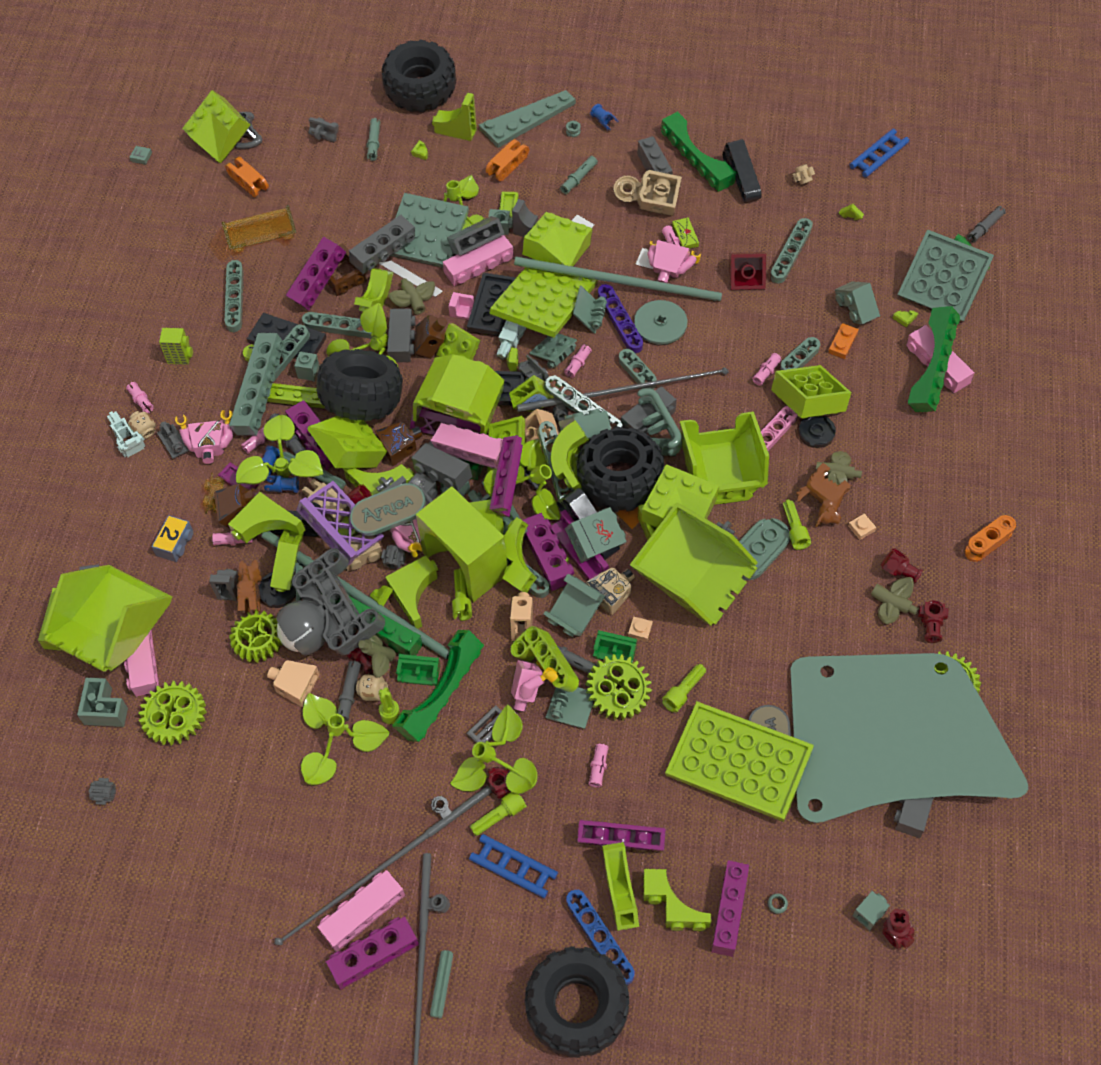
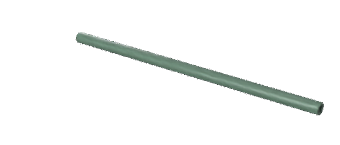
(620, 279)
(363, 598)

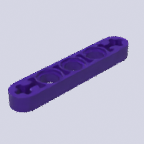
(621, 325)

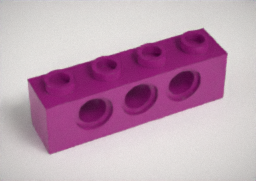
(316, 273)
(301, 414)
(545, 560)
(632, 835)
(730, 908)
(366, 964)

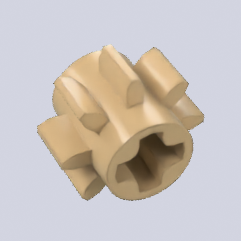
(803, 174)

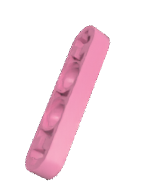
(776, 434)

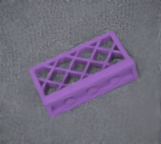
(325, 528)

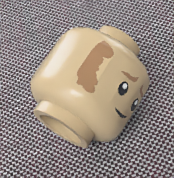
(142, 423)
(369, 687)

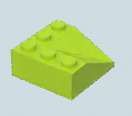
(216, 126)
(557, 240)
(811, 391)
(348, 443)
(682, 488)

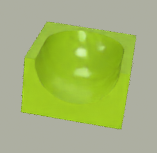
(477, 546)

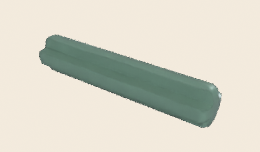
(441, 984)

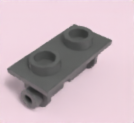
(532, 368)
(172, 440)

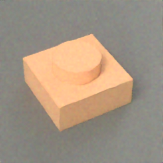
(862, 526)
(640, 629)

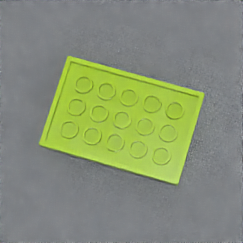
(541, 300)
(740, 761)

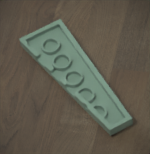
(515, 123)

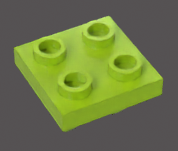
(458, 343)

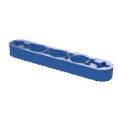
(598, 926)

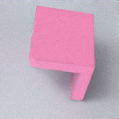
(461, 305)

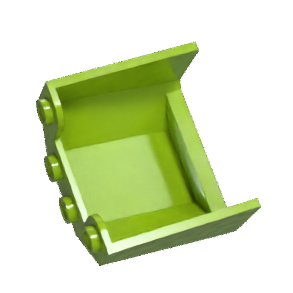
(461, 390)
(728, 457)

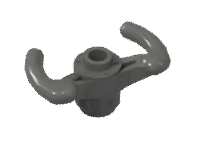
(257, 139)

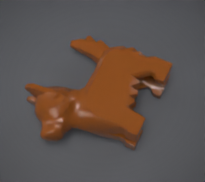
(827, 493)
(247, 587)

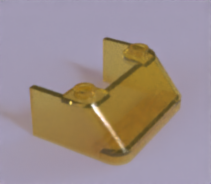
(259, 229)

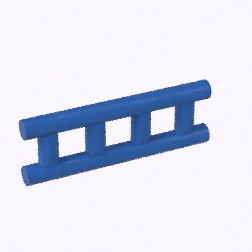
(878, 161)
(518, 878)

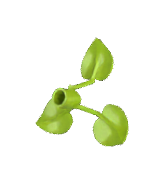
(467, 189)
(372, 321)
(534, 461)
(305, 464)
(321, 711)
(520, 778)

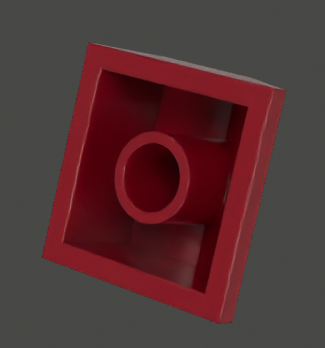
(747, 270)

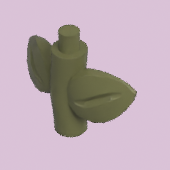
(413, 295)
(840, 468)
(895, 599)
(380, 655)

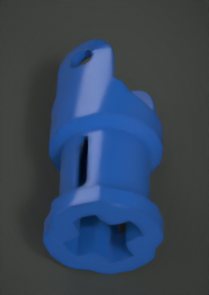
(603, 116)
(270, 456)
(282, 484)

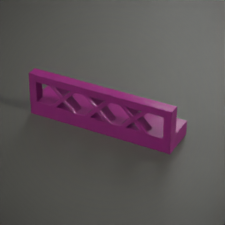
(444, 418)
(506, 475)
(590, 568)

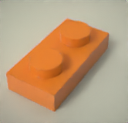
(843, 341)

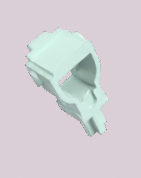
(509, 338)
(122, 430)

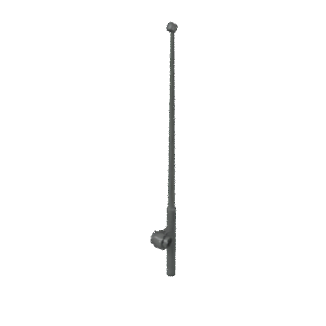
(560, 410)
(447, 817)
(439, 904)

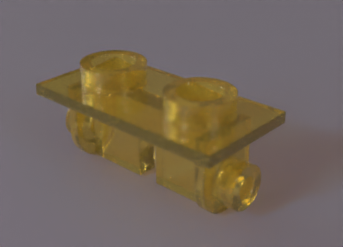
(211, 485)

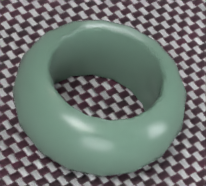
(780, 896)

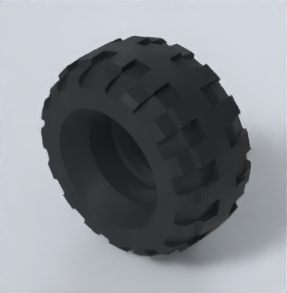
(414, 60)
(359, 384)
(619, 488)
(577, 967)

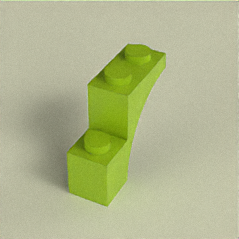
(518, 572)
(620, 886)
(677, 914)

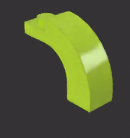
(377, 289)
(562, 450)

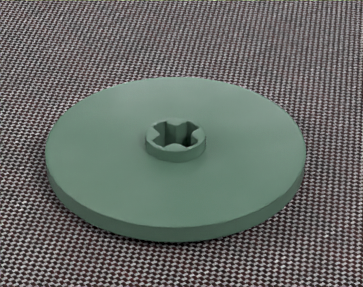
(665, 311)

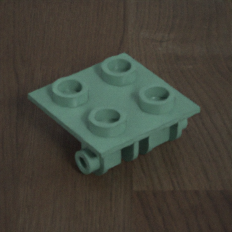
(589, 310)
(554, 349)
(570, 707)

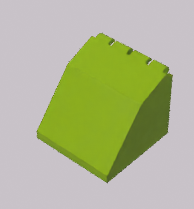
(695, 563)
(102, 615)

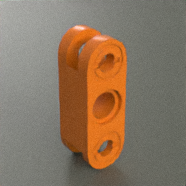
(507, 160)
(246, 176)
(999, 530)

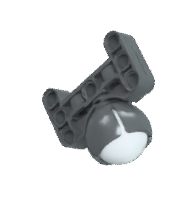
(312, 622)

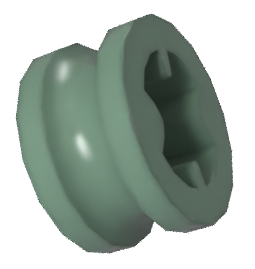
(573, 128)

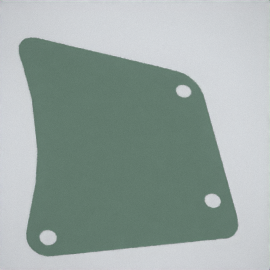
(895, 733)

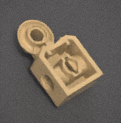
(655, 193)

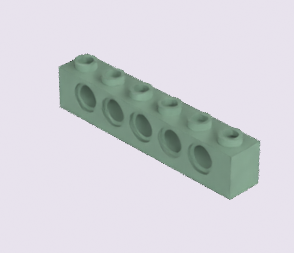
(257, 384)

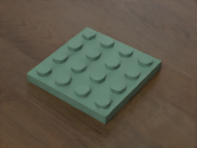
(433, 223)
(945, 274)

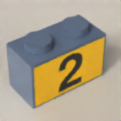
(172, 538)

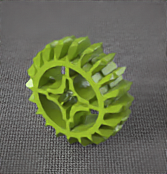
(260, 642)

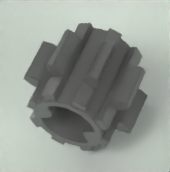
(393, 557)
(102, 791)

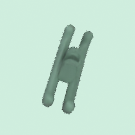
(663, 416)

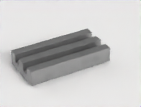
(471, 733)

